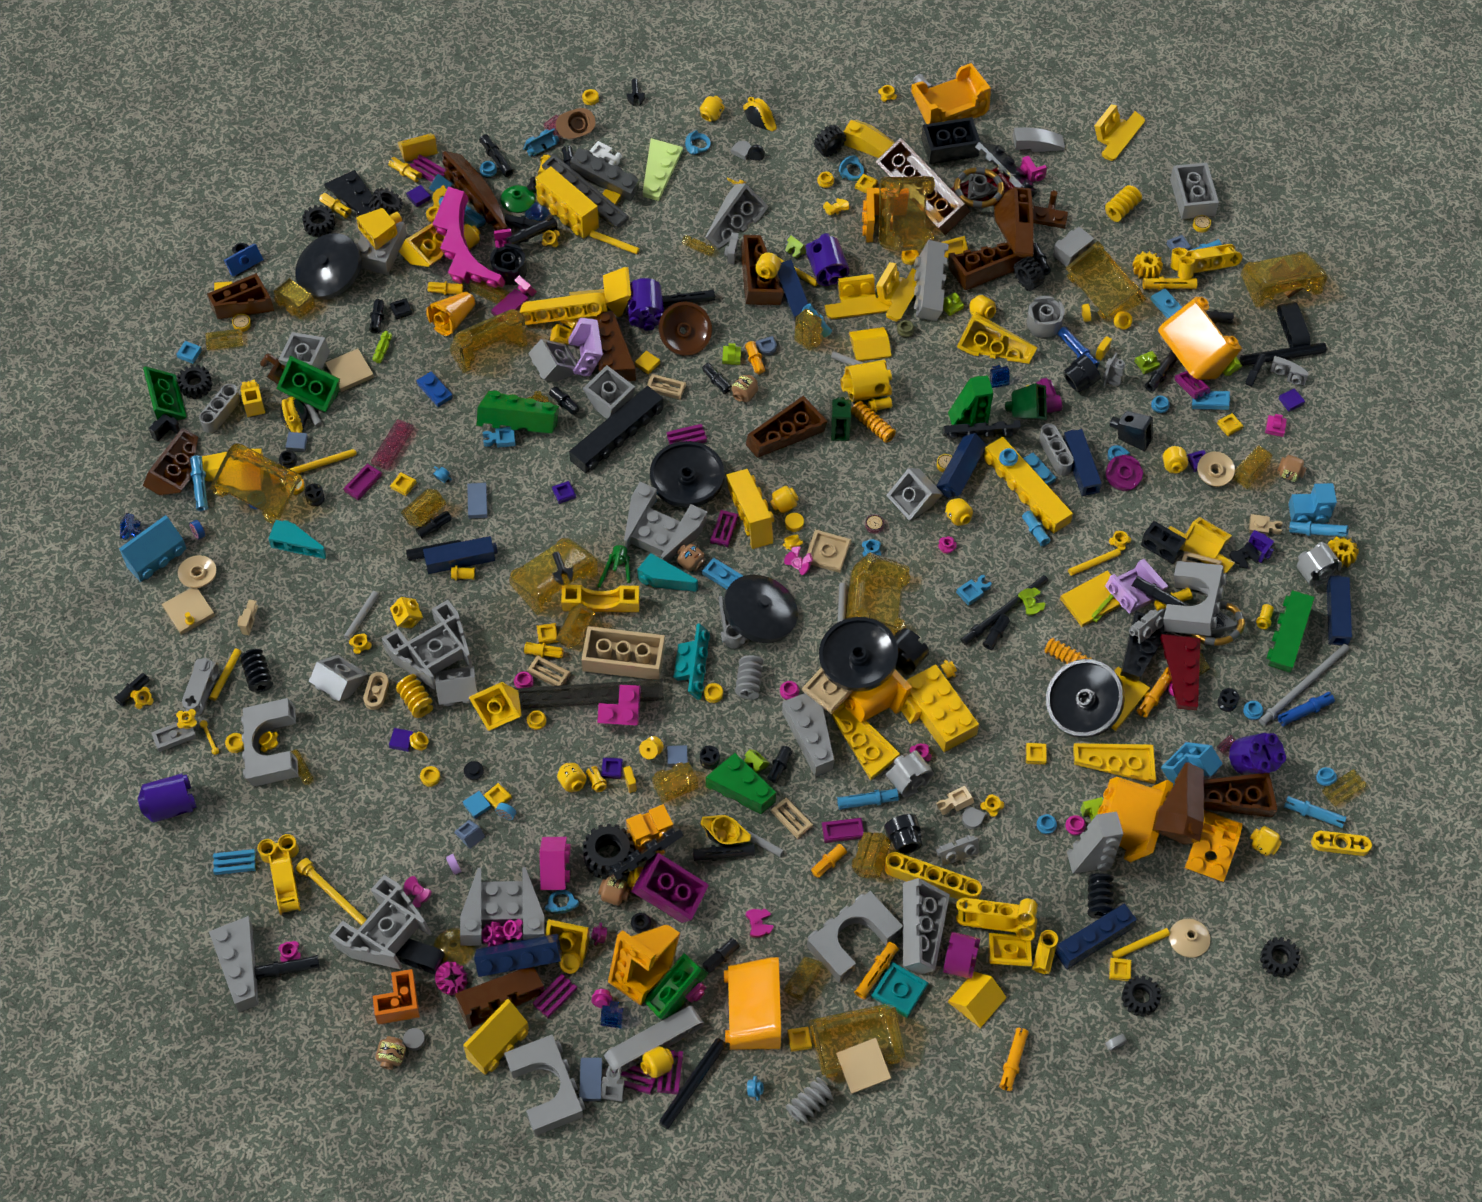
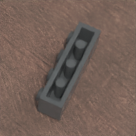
(604, 174)

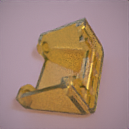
(904, 212)
(1282, 274)
(1104, 282)
(506, 326)
(256, 481)
(535, 579)
(876, 590)
(854, 1027)

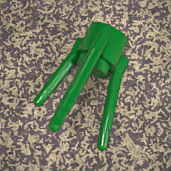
(618, 557)

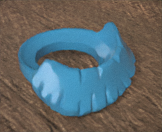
(693, 136)
(844, 171)
(572, 904)

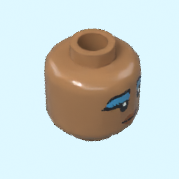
(690, 557)

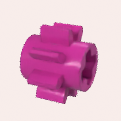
(493, 934)

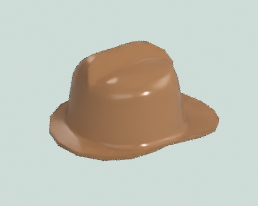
(575, 123)

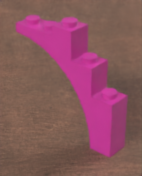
(450, 224)

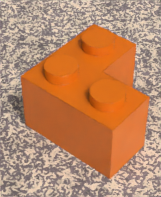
(401, 1003)

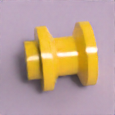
(651, 747)

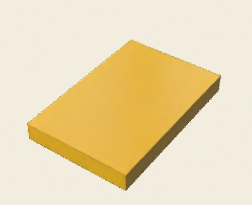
(1088, 597)
(1134, 693)

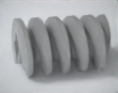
(749, 677)
(809, 1100)

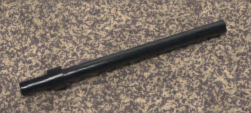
(978, 629)

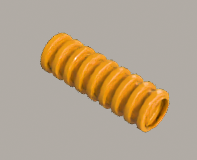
(873, 421)
(1064, 653)

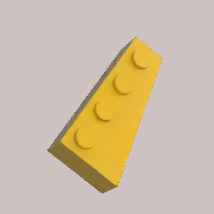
(751, 508)

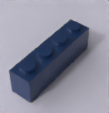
(1095, 936)
(518, 955)

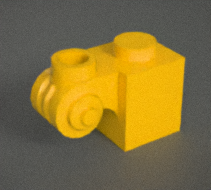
(252, 398)

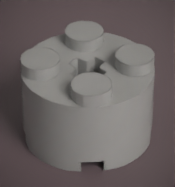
(1045, 316)
(1318, 564)
(910, 773)

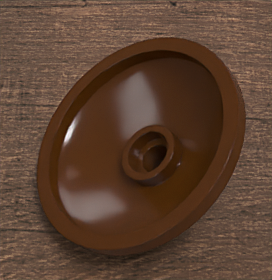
(693, 320)

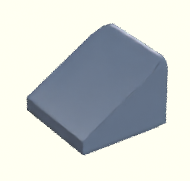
(470, 834)

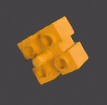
(648, 827)

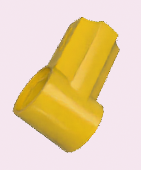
(1045, 953)

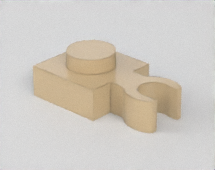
(1263, 525)
(247, 619)
(957, 799)

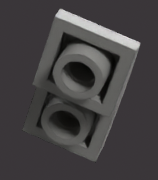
(1295, 373)

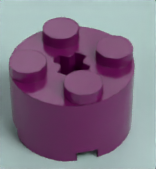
(961, 955)

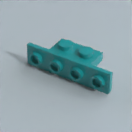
(692, 661)

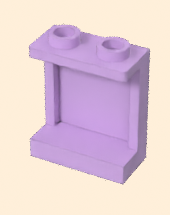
(587, 337)
(1128, 596)

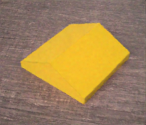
(870, 344)
(1009, 950)

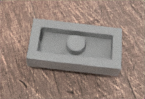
(172, 736)

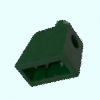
(1028, 403)
(840, 411)

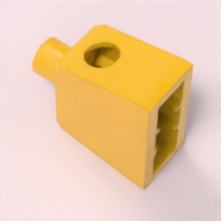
(378, 226)

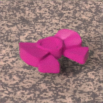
(797, 562)
(412, 886)
(758, 929)

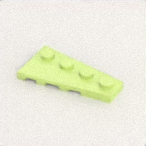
(660, 166)

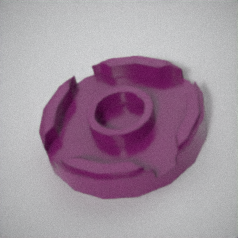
(1124, 472)

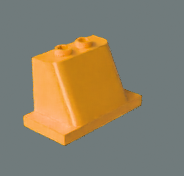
(872, 702)
(1136, 811)
(642, 960)

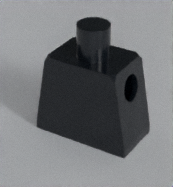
(1134, 429)

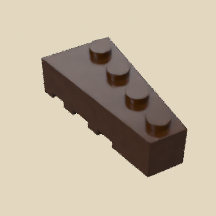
(982, 265)
(614, 347)
(786, 428)
(1241, 795)
(484, 999)

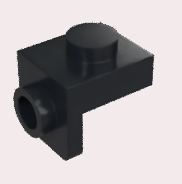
(162, 426)

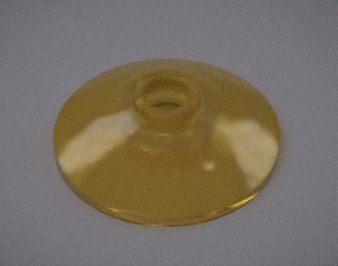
(457, 954)

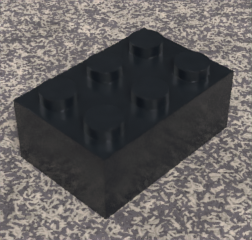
(950, 140)

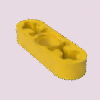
(1355, 850)

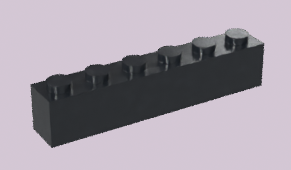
(616, 429)

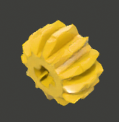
(1147, 265)
(1344, 550)

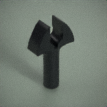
(635, 93)
(1255, 370)
(561, 569)

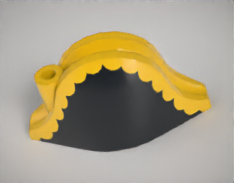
(759, 114)
(293, 414)
(724, 830)

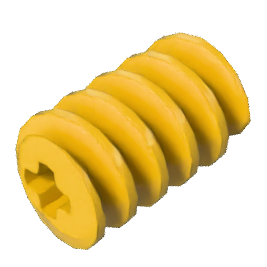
(1123, 203)
(414, 696)

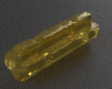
(698, 245)
(303, 770)

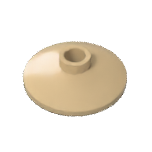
(1219, 462)
(197, 565)
(1183, 943)

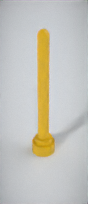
(324, 461)
(306, 868)

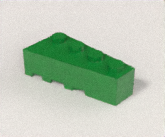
(517, 413)
(1290, 631)

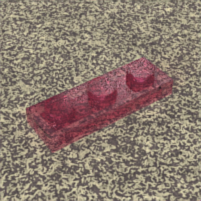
(392, 444)

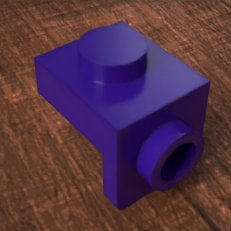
(1262, 544)

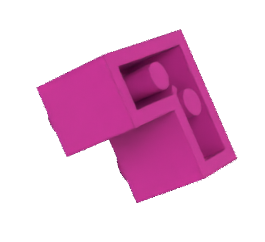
(624, 712)
(553, 860)

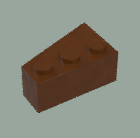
(241, 297)

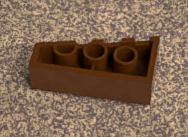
(757, 289)

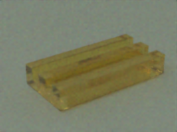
(224, 341)
(1356, 779)

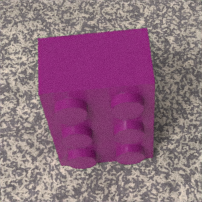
(670, 888)

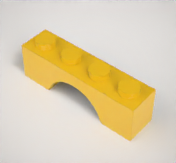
(617, 600)

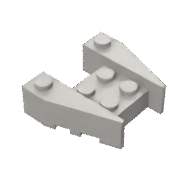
(657, 531)
(433, 648)
(498, 903)
(385, 928)

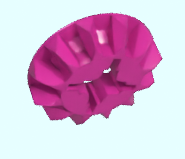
(448, 986)

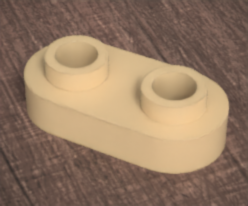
(376, 692)

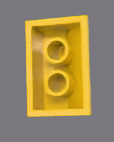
(496, 1037)

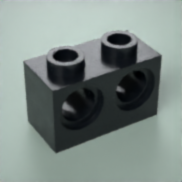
(1163, 542)

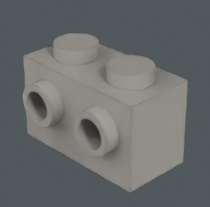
(1072, 246)

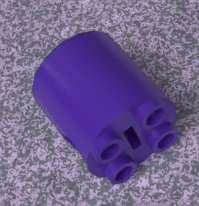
(827, 260)
(645, 303)
(1257, 754)
(166, 798)

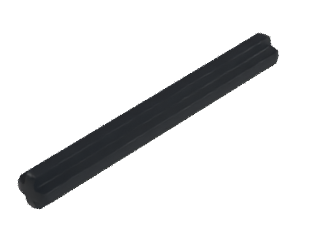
(1285, 353)
(692, 1083)

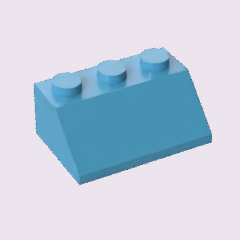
(152, 549)

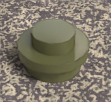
(905, 328)

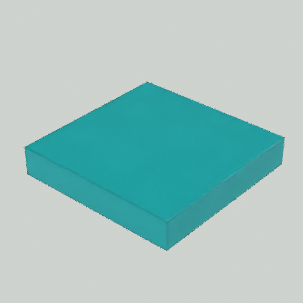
(900, 989)

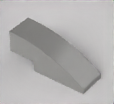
(1037, 140)

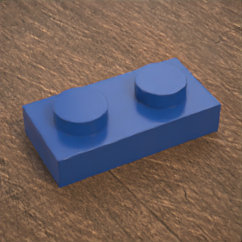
(434, 389)

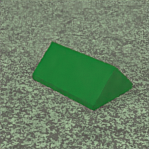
(309, 384)
(164, 393)
(675, 985)

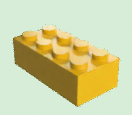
(567, 202)
(942, 709)

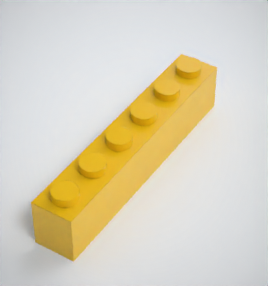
(1029, 487)

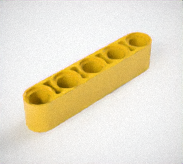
(568, 308)
(926, 869)

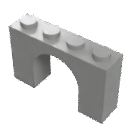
(1201, 617)
(256, 721)
(865, 911)
(565, 1105)

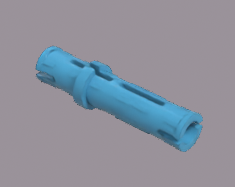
(198, 476)
(1318, 529)
(876, 797)
(1308, 809)

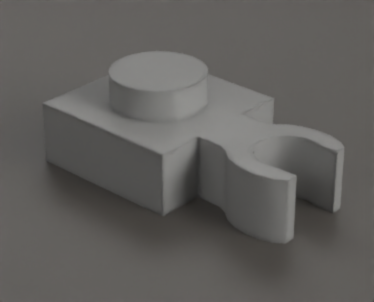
(731, 250)
(612, 1086)

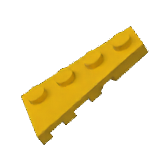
(866, 742)
(1126, 760)

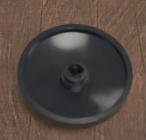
(328, 266)
(687, 474)
(760, 608)
(858, 654)
(1085, 698)

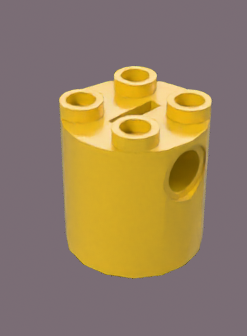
(867, 380)

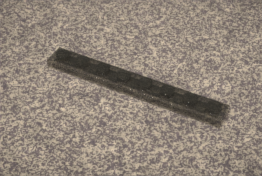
(585, 694)

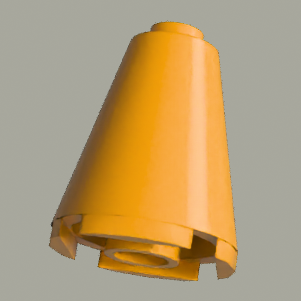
(450, 312)

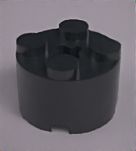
(509, 263)
(910, 650)

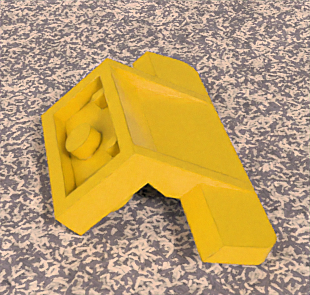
(1116, 131)
(895, 291)
(856, 298)
(1206, 541)

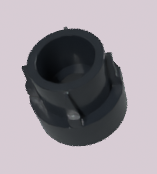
(1081, 373)
(904, 833)

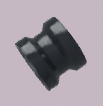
(316, 491)
(1232, 699)
(712, 753)

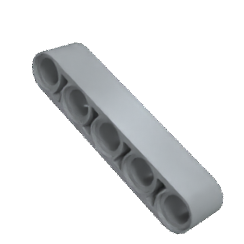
(661, 1034)

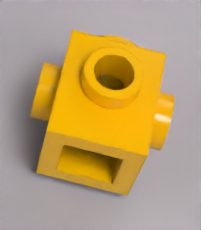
(406, 612)

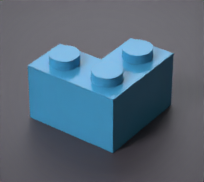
(1314, 506)
(1197, 754)

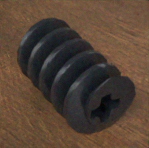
(256, 670)
(1099, 895)

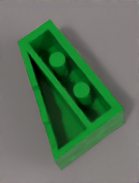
(973, 402)
(741, 784)

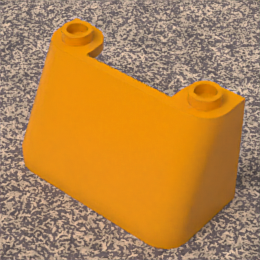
(954, 99)
(1199, 341)
(754, 1005)

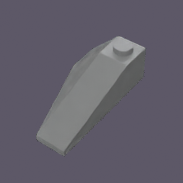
(737, 212)

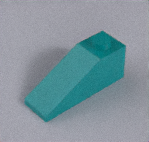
(291, 538)
(664, 575)

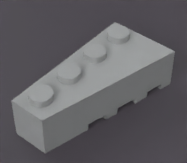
(930, 280)
(811, 732)
(1097, 844)
(922, 924)
(237, 958)

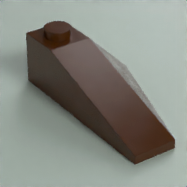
(173, 467)
(1183, 809)

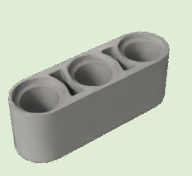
(219, 408)
(1061, 454)

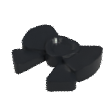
(1243, 553)

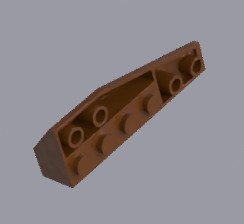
(471, 182)
(1015, 220)

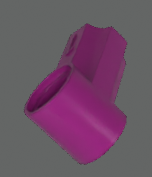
(1053, 401)

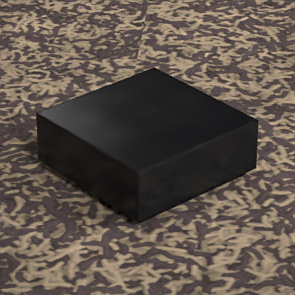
(400, 308)

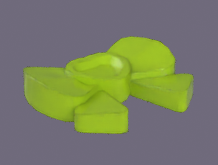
(1031, 607)

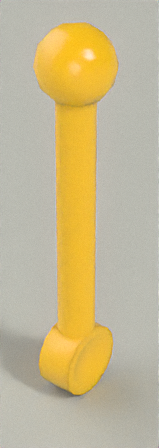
(203, 724)

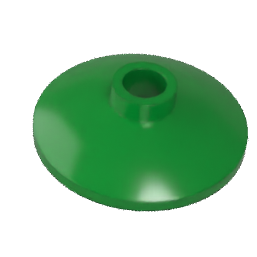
(515, 203)

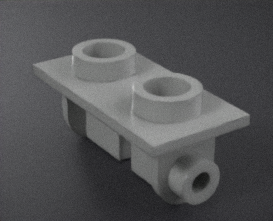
(1114, 371)
(1148, 625)
(964, 848)

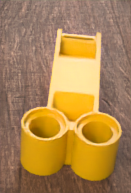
(1203, 259)
(282, 871)
(1000, 916)

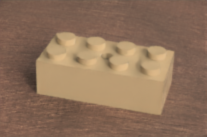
(623, 653)

